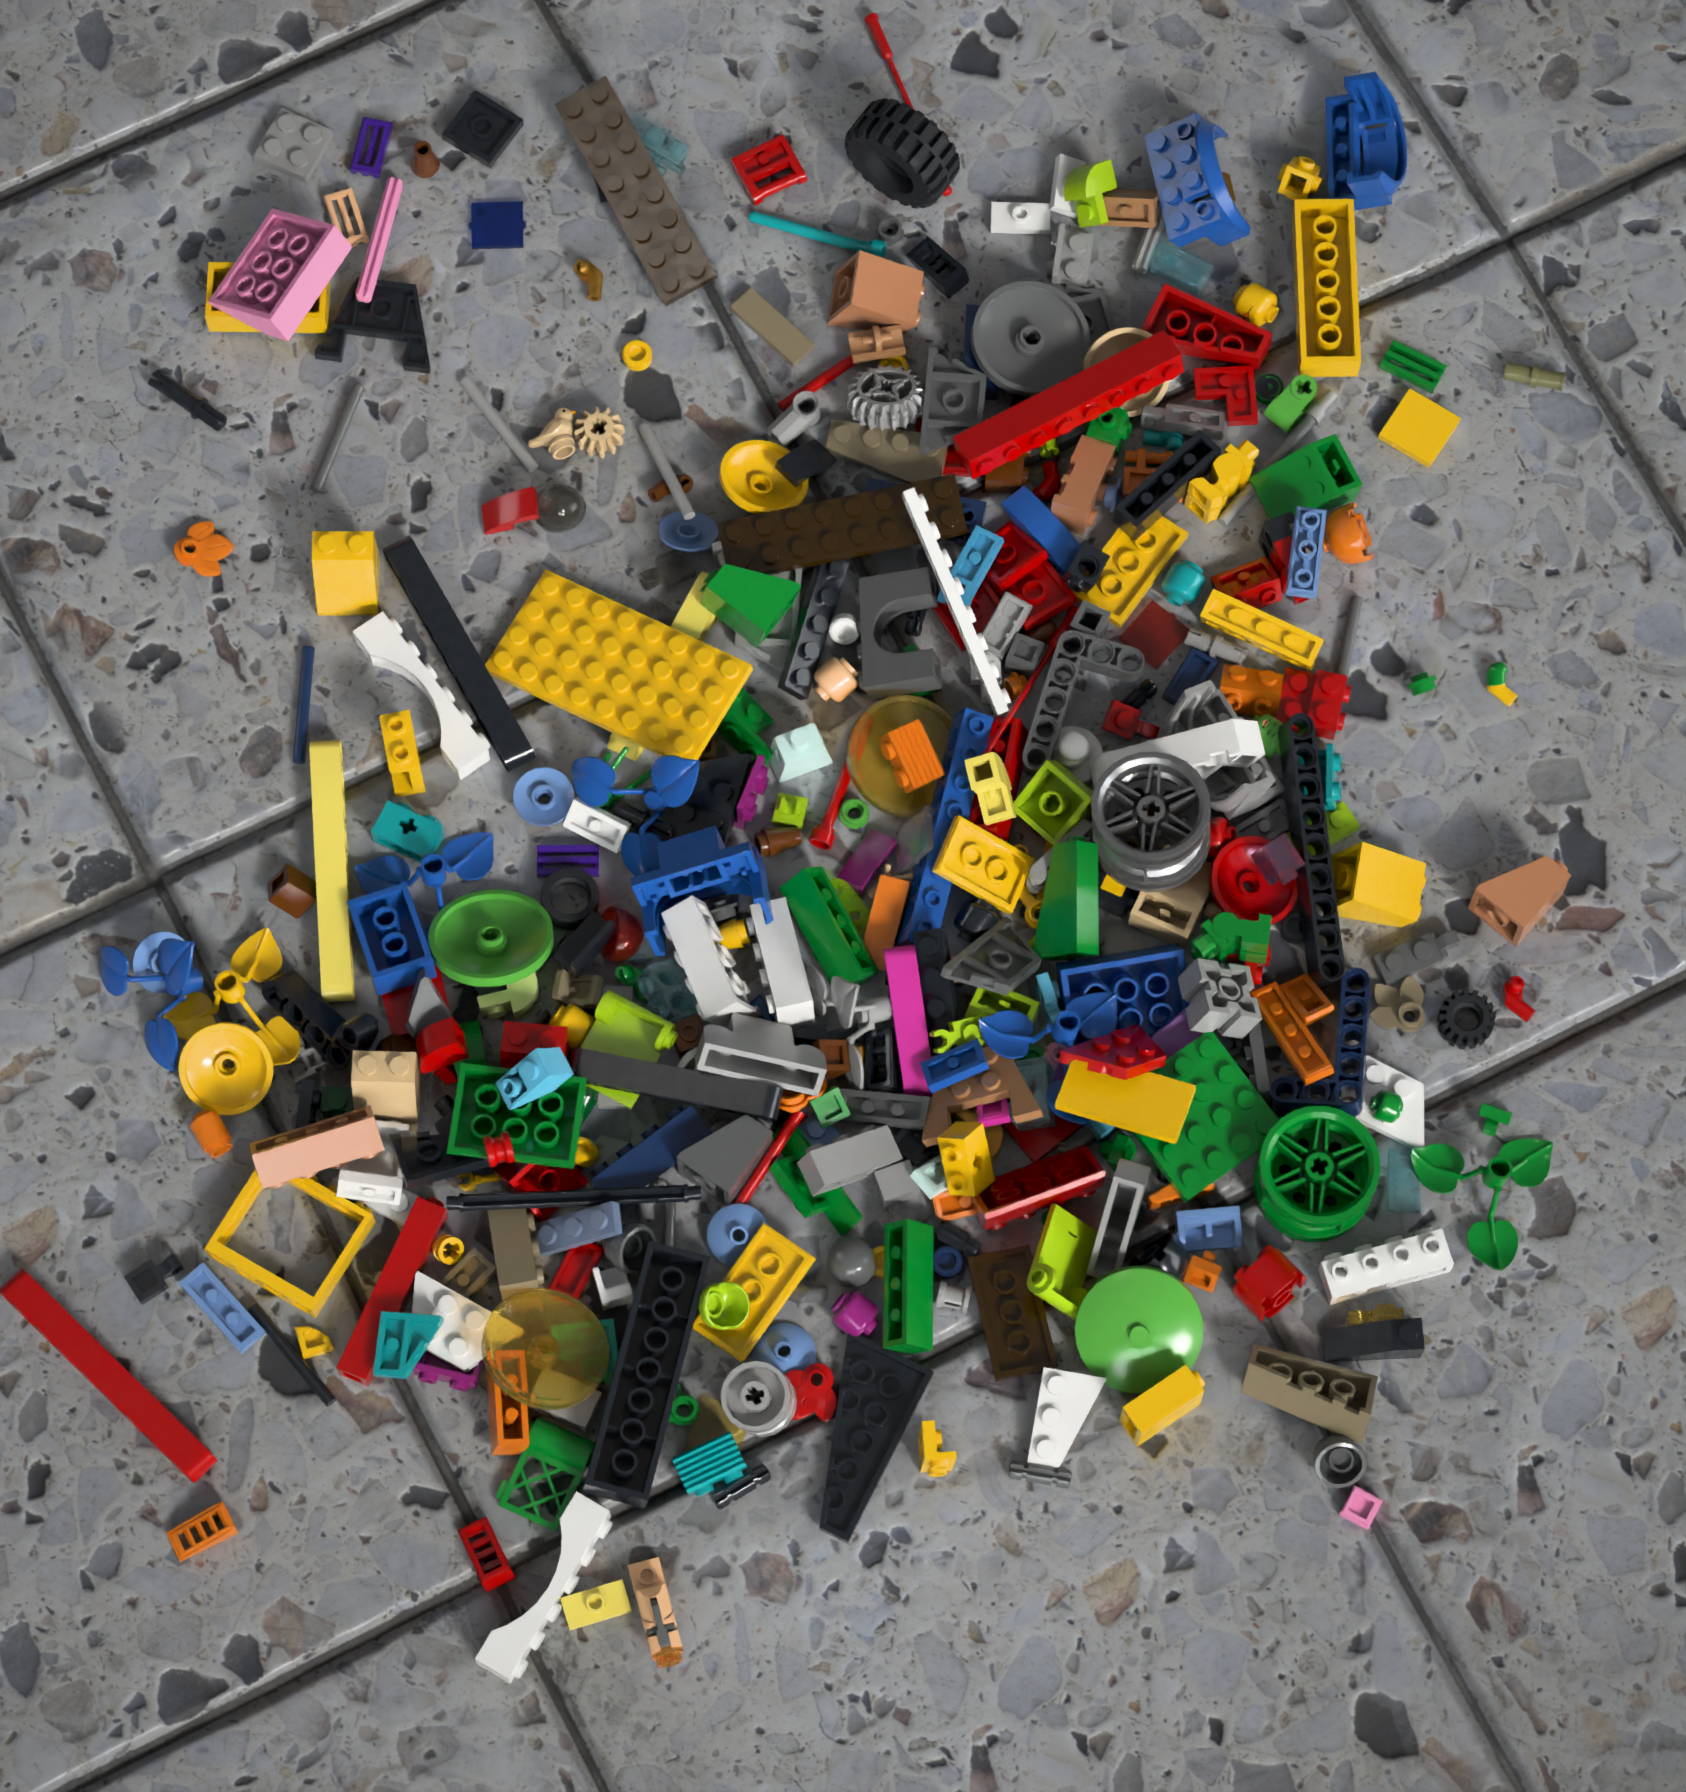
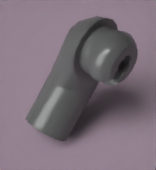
(808, 1294)

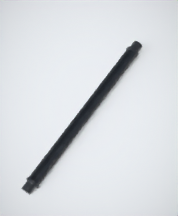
(571, 1198)

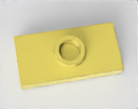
(596, 1604)

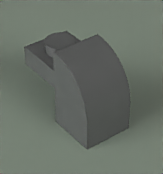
(1088, 620)

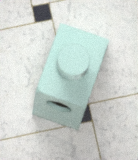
(799, 751)

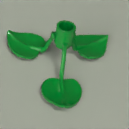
(1523, 1159)

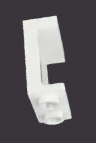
(378, 1177)

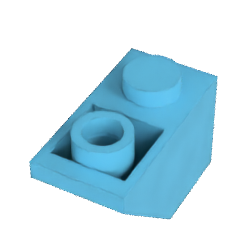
(534, 1076)

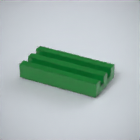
(1413, 365)

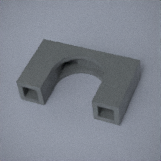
(879, 602)

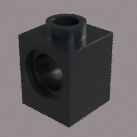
(1091, 558)

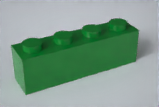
(828, 926)
(908, 1287)

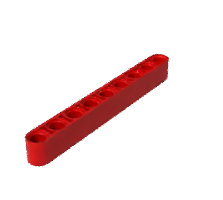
(107, 1375)

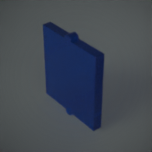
(497, 225)

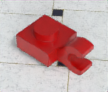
(1125, 721)

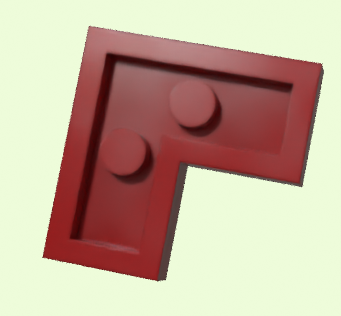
(1234, 385)

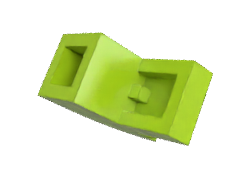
(1085, 188)

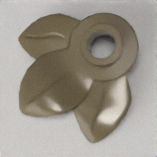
(1395, 1003)

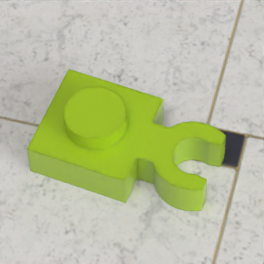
(960, 1033)

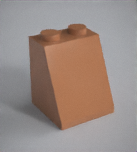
(874, 293)
(1520, 897)

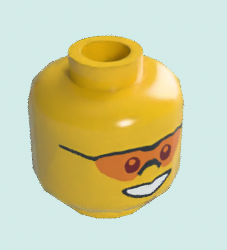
(1256, 304)

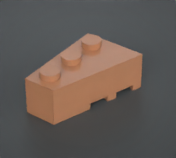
(1084, 484)

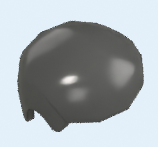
(851, 1261)

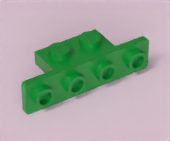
(742, 725)
(788, 1175)

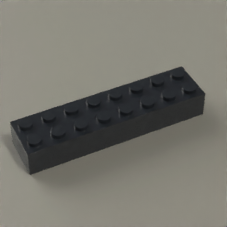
(646, 1374)

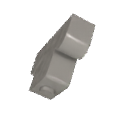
(761, 1054)
(1118, 1217)

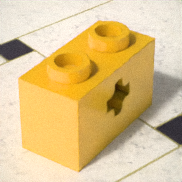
(966, 1158)

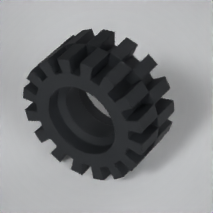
(1466, 1001)

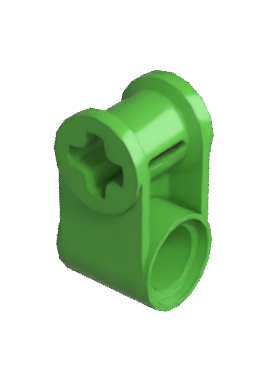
(1290, 406)

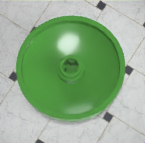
(491, 938)
(1138, 1327)

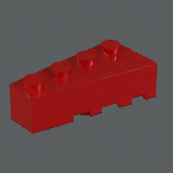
(1206, 330)

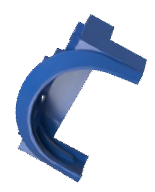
(1383, 147)
(1187, 169)

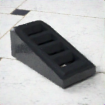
(949, 281)
(893, 1071)

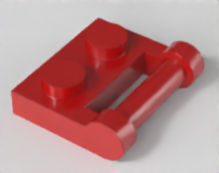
(765, 161)

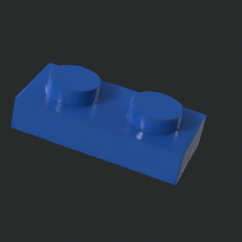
(954, 1065)

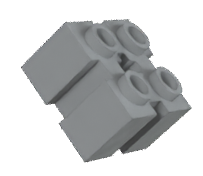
(1219, 998)

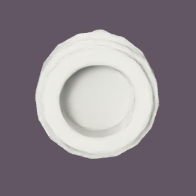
(843, 629)

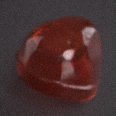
(628, 937)

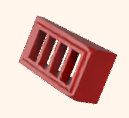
(494, 1572)

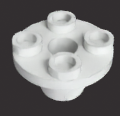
(1077, 751)

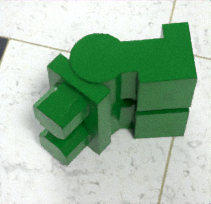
(1234, 936)

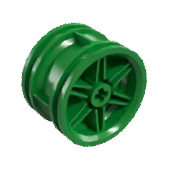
(1313, 1219)

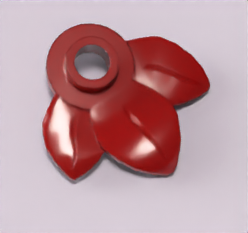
(814, 1397)

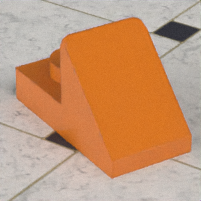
(1307, 999)

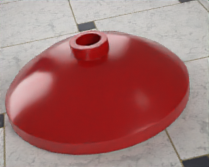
(1234, 867)

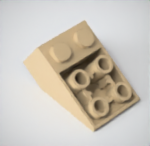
(1175, 911)

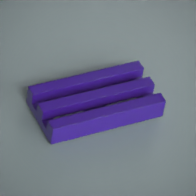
(366, 169)
(567, 849)

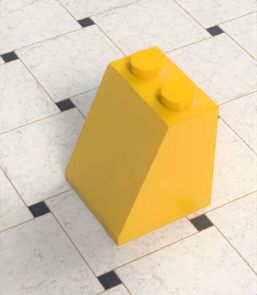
(345, 572)
(1378, 885)

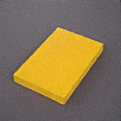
(983, 864)

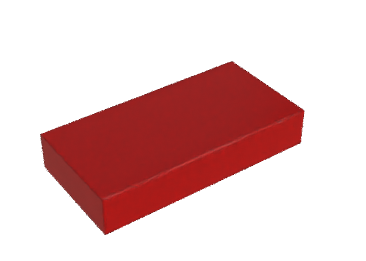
(576, 1269)

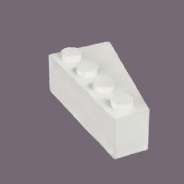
(706, 963)
(782, 965)

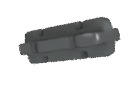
(1040, 1474)

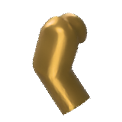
(591, 276)

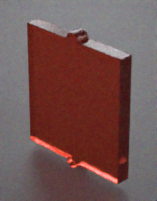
(1155, 634)

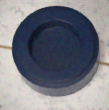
(947, 1262)

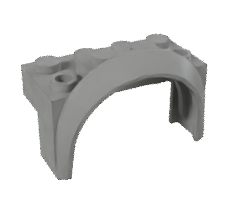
(1249, 786)

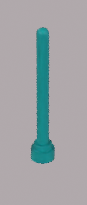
(875, 247)

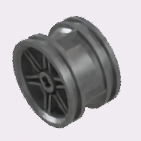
(1185, 797)

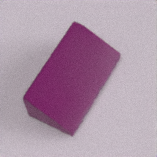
(867, 860)

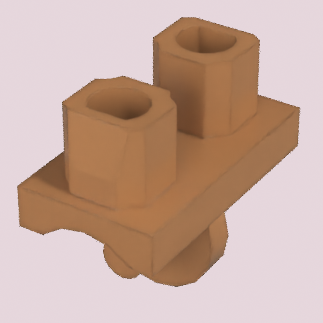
(876, 344)

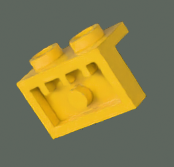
(929, 1447)

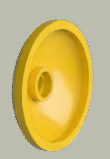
(754, 482)
(224, 1088)

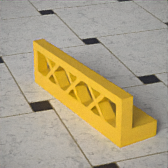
(1261, 630)

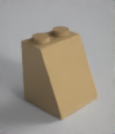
(389, 1084)

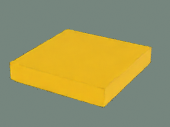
(1419, 428)

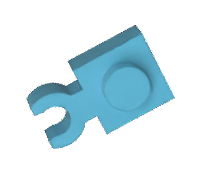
(1048, 994)

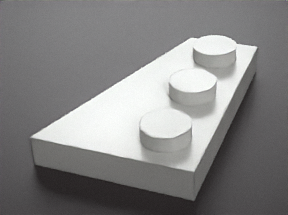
(1060, 1412)

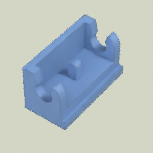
(1209, 1228)

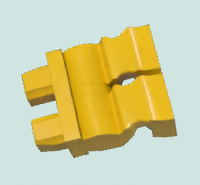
(1226, 476)

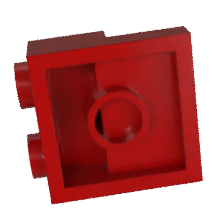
(1316, 696)

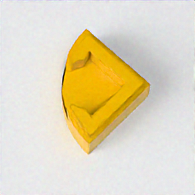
(313, 1342)

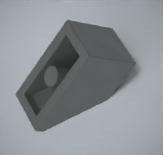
(424, 1005)

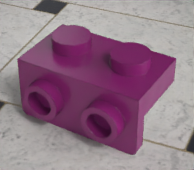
(432, 1368)

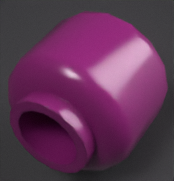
(854, 1313)

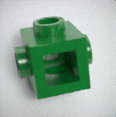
(1111, 427)

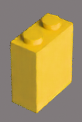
(1162, 1404)

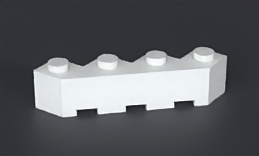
(1205, 748)

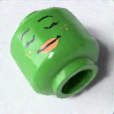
(1269, 733)

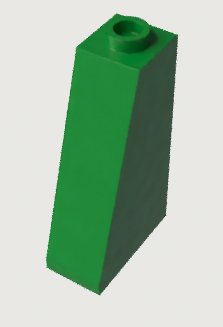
(1070, 903)

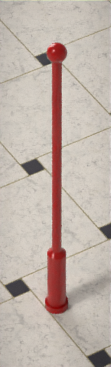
(886, 54)
(1064, 626)

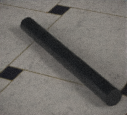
(292, 1355)

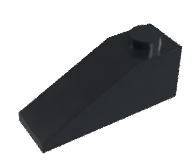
(1375, 1341)

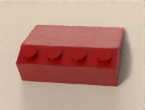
(1037, 1186)

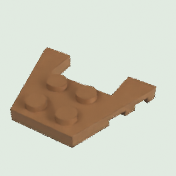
(994, 1084)

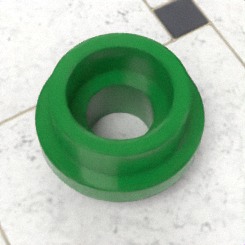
(1421, 683)

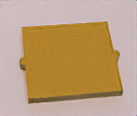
(711, 1424)

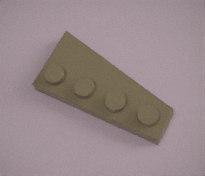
(885, 451)

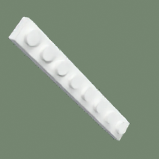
(952, 589)

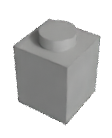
(895, 1184)

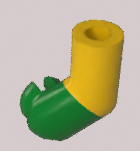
(1496, 683)

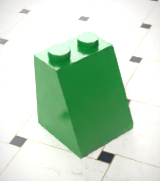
(748, 600)

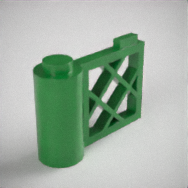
(559, 1449)

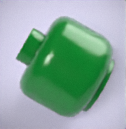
(1386, 1106)

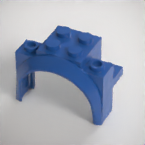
(702, 868)

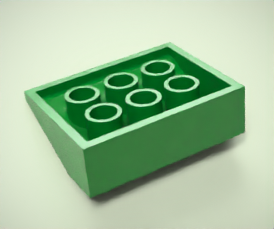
(539, 1131)

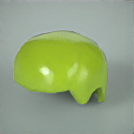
(724, 1305)

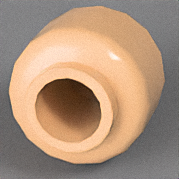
(835, 679)

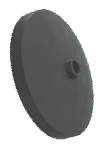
(1034, 315)

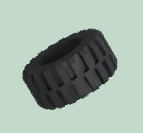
(902, 153)

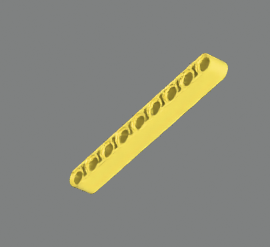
(331, 871)

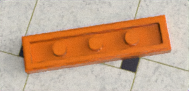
(1292, 1034)

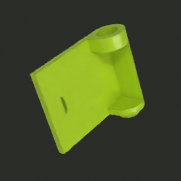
(629, 1032)
(1062, 1261)

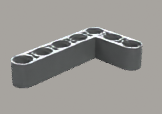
(1063, 690)

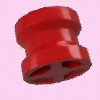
(498, 1149)

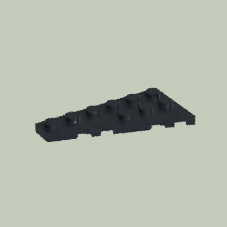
(872, 1413)

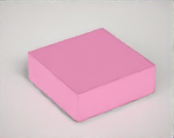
(1360, 1507)

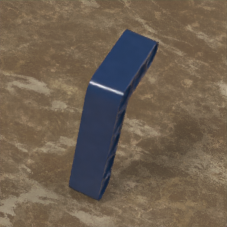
(1346, 1057)

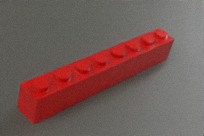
(1068, 404)

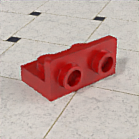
(1250, 583)

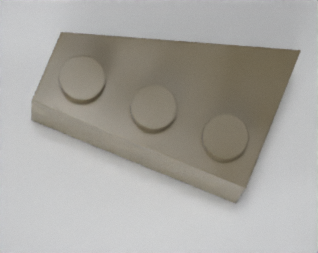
(515, 1250)

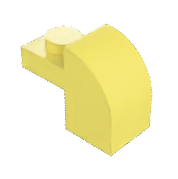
(992, 785)

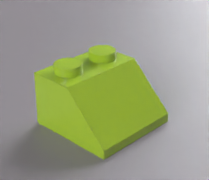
(1054, 801)

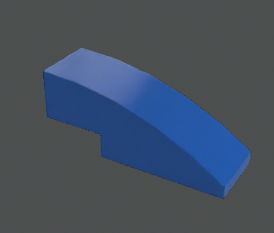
(1042, 526)

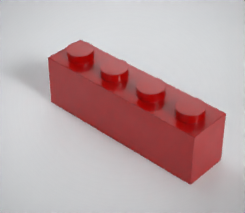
(1010, 750)

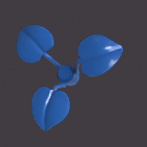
(673, 782)
(467, 855)
(180, 979)
(1011, 1031)

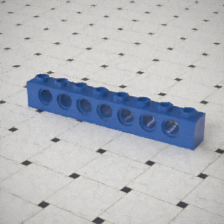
(951, 798)

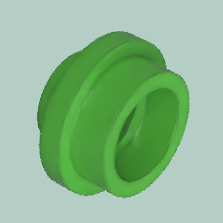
(854, 805)

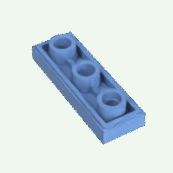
(1305, 568)

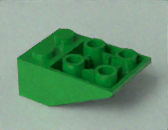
(1310, 477)

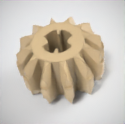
(599, 422)

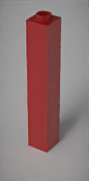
(393, 1286)

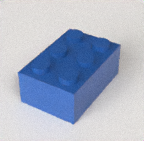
(391, 938)

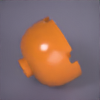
(1347, 535)

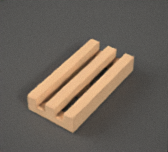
(353, 240)

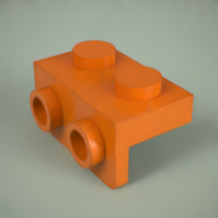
(1251, 690)

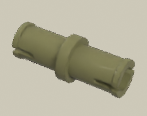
(1534, 376)

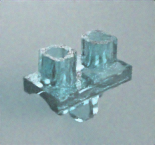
(672, 158)

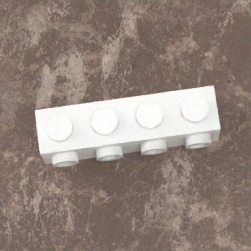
(1385, 1266)

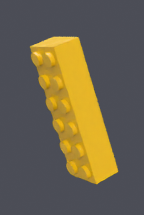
(1325, 287)

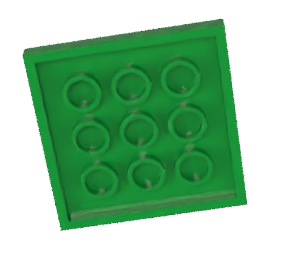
(1222, 1124)

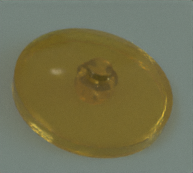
(873, 772)
(545, 1349)

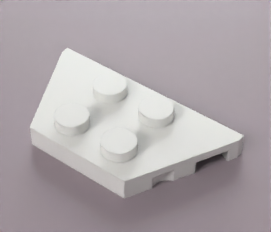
(1410, 1125)
(463, 1324)

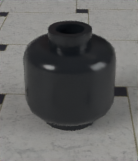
(975, 919)

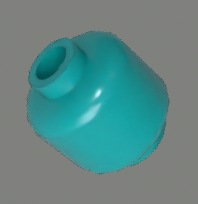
(1183, 583)

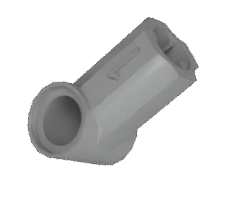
(793, 421)

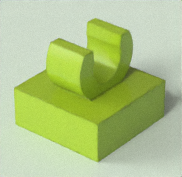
(790, 811)

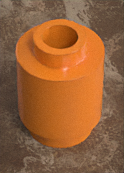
(211, 1133)

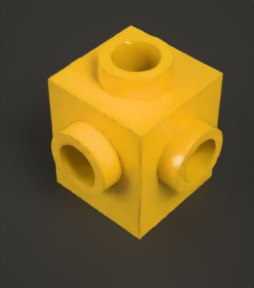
(1295, 187)

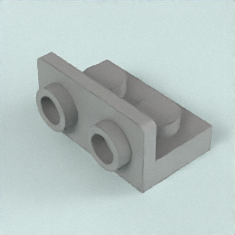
(1071, 257)

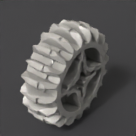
(886, 397)

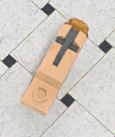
(656, 1612)

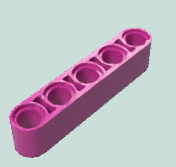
(908, 1017)

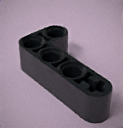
(318, 1020)

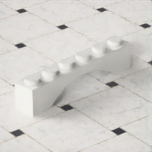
(386, 648)
(509, 1645)

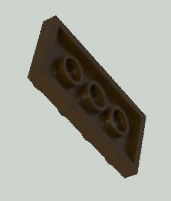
(1011, 1314)

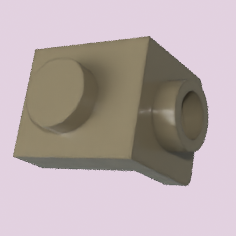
(583, 991)

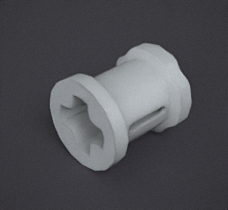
(953, 1297)

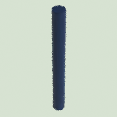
(303, 704)

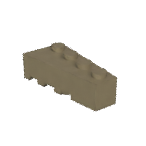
(1312, 1390)

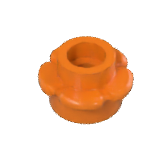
(1014, 685)

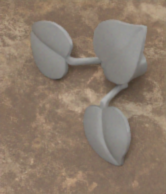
(845, 1000)

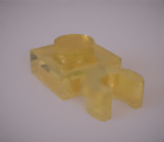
(1381, 1313)

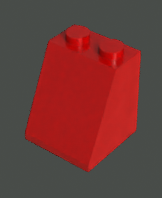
(523, 1038)

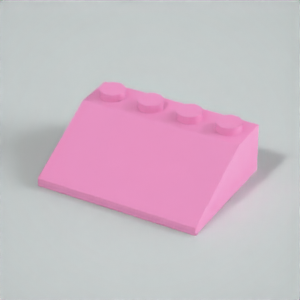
(281, 273)

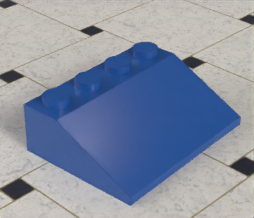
(1141, 978)

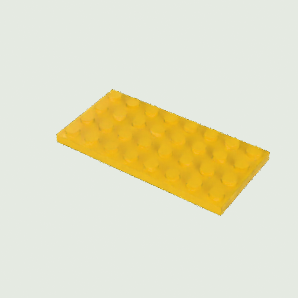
(618, 668)

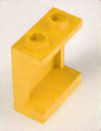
(402, 753)

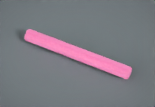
(379, 240)

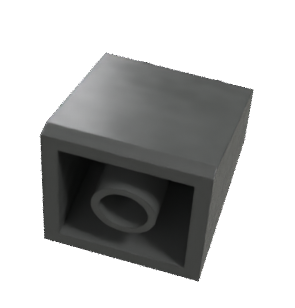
(726, 1157)

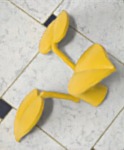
(255, 959)

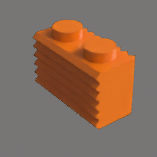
(911, 756)

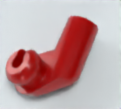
(1514, 998)

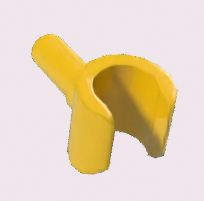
(476, 1179)

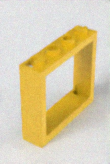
(311, 1305)

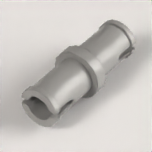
(1216, 646)

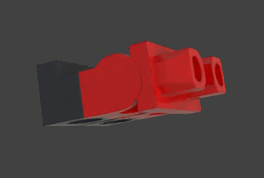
(1276, 546)

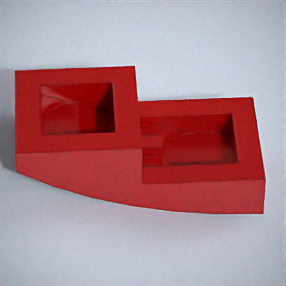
(511, 508)

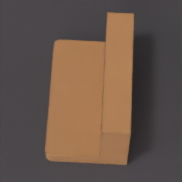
(1131, 207)

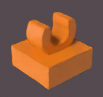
(1203, 1271)

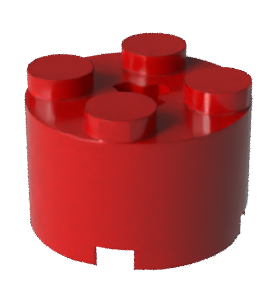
(1267, 1283)

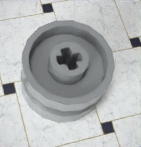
(743, 1387)

